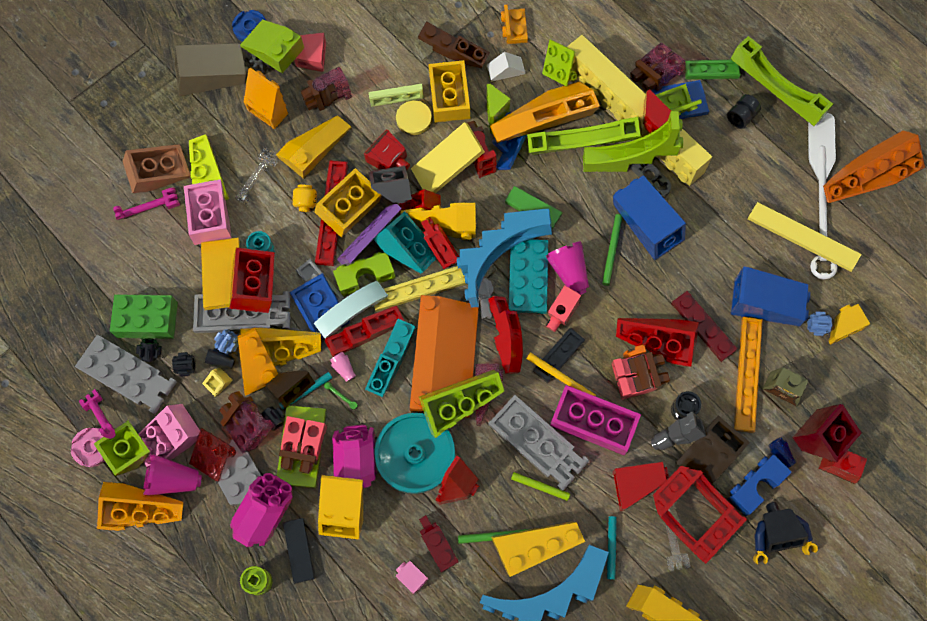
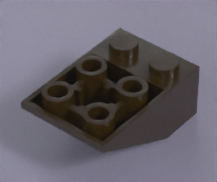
(715, 450)

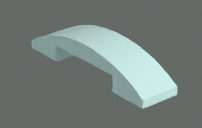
(349, 308)

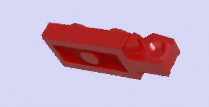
(439, 243)

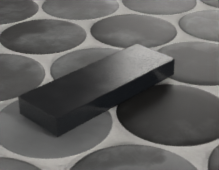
(560, 353)
(298, 550)

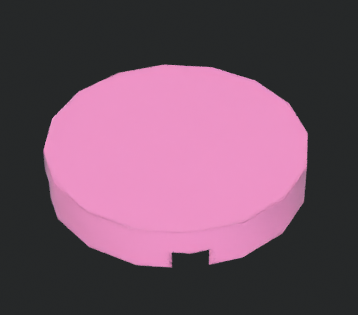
(84, 450)

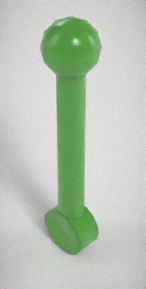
(353, 405)

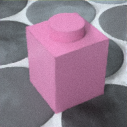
(411, 576)

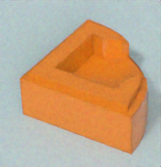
(639, 350)

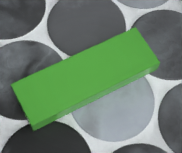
(711, 69)
(524, 202)

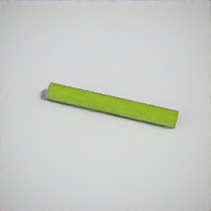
(540, 486)

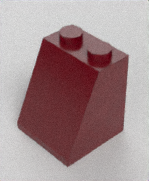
(828, 433)

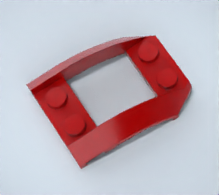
(718, 533)

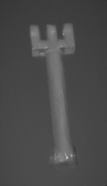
(266, 159)
(676, 556)

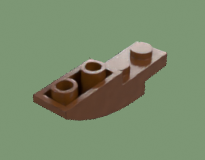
(452, 47)

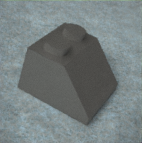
(391, 183)

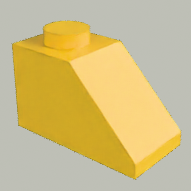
(847, 323)

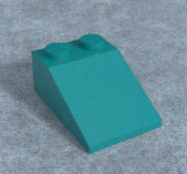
(406, 243)

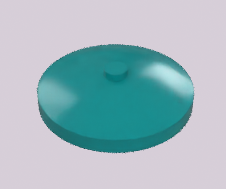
(411, 456)

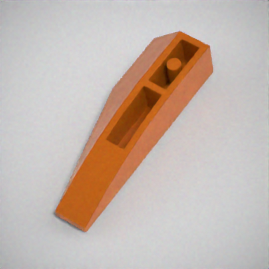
(877, 167)

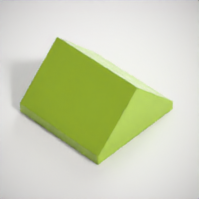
(497, 105)
(124, 451)

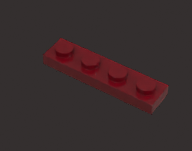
(707, 329)

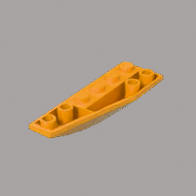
(547, 110)

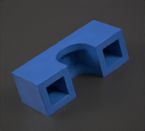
(746, 497)

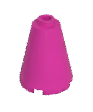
(570, 266)
(169, 477)

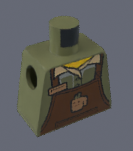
(786, 385)

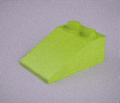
(274, 44)

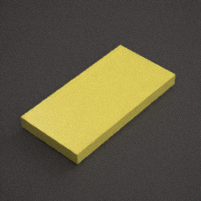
(448, 159)

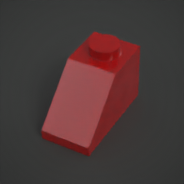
(654, 113)
(421, 199)

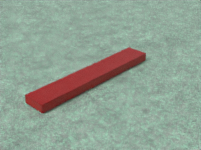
(327, 236)

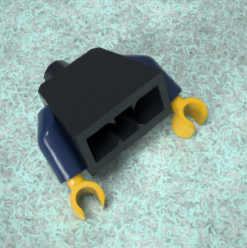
(781, 531)

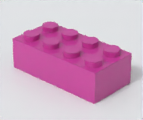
(595, 420)

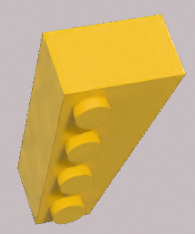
(530, 547)
(658, 606)

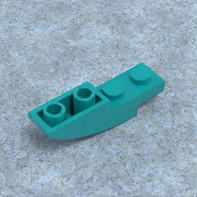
(391, 358)

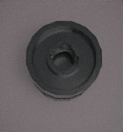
(744, 111)
(685, 404)

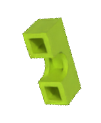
(377, 265)

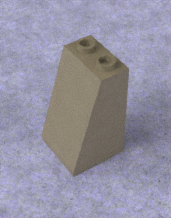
(209, 67)

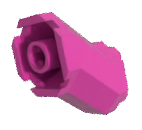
(355, 453)
(261, 510)

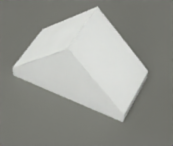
(505, 66)

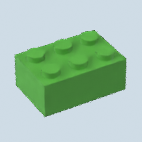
(144, 316)

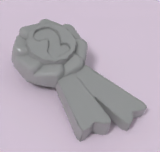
(484, 294)

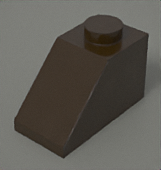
(289, 386)

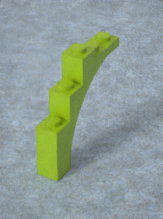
(617, 158)

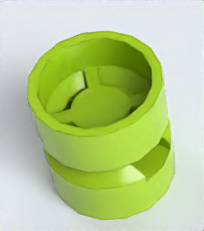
(256, 580)

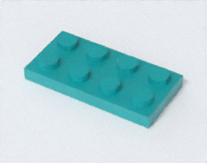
(528, 277)

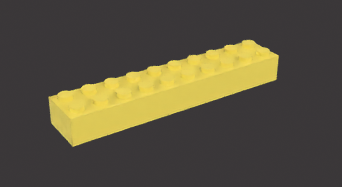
(627, 101)

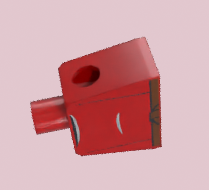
(386, 152)
(847, 468)

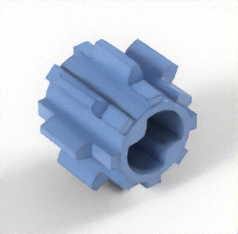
(819, 323)
(226, 341)

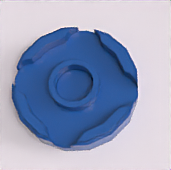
(245, 23)

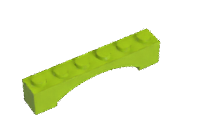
(753, 61)
(606, 133)

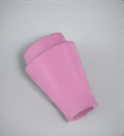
(343, 366)

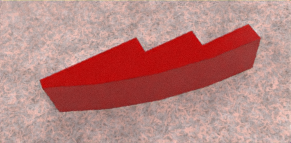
(364, 331)

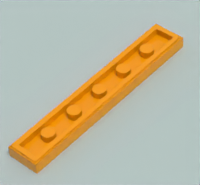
(748, 375)

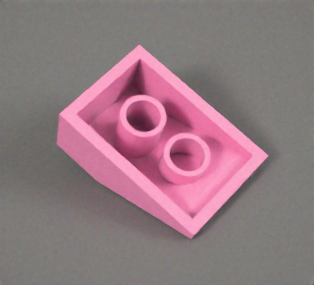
(207, 212)

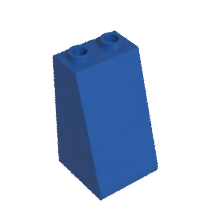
(650, 217)
(769, 297)

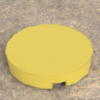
(413, 117)

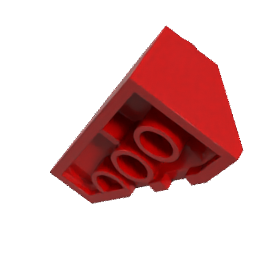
(669, 337)

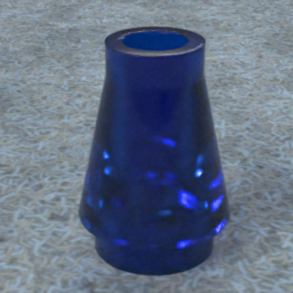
(782, 451)

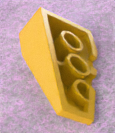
(456, 220)

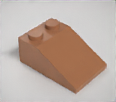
(155, 167)

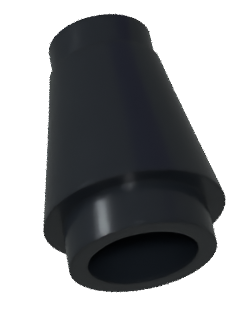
(219, 359)

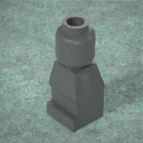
(680, 432)

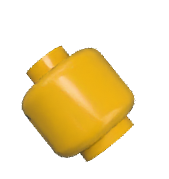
(304, 198)

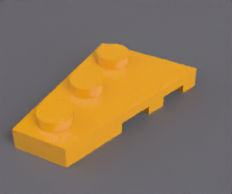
(255, 362)

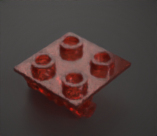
(211, 454)

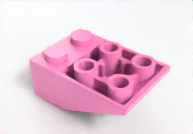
(169, 433)

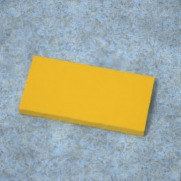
(217, 272)

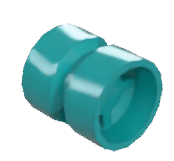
(260, 241)

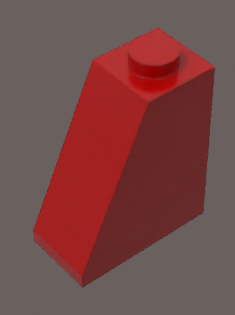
(637, 482)

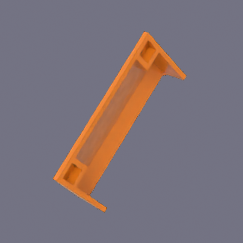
(443, 346)

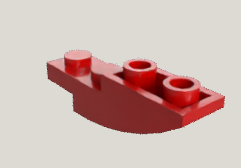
(510, 341)

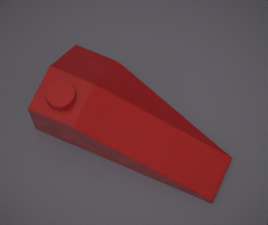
(457, 483)

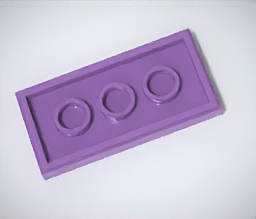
(368, 234)

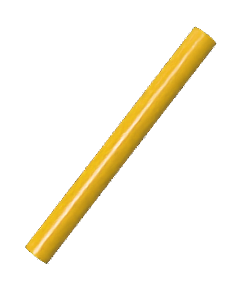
(557, 374)

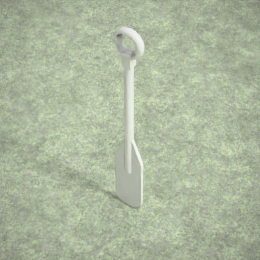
(822, 158)

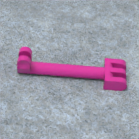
(168, 198)
(106, 428)

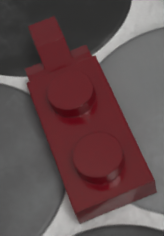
(437, 545)

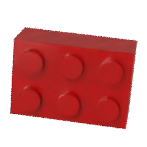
(252, 280)

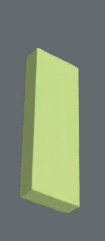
(396, 95)

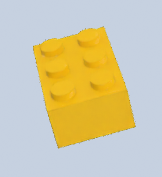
(449, 91)
(347, 202)

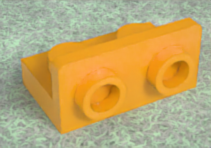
(515, 25)

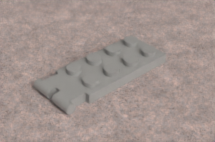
(224, 318)
(125, 373)
(538, 441)

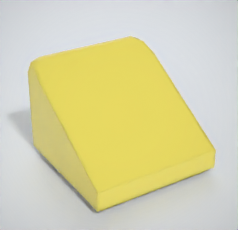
(217, 381)

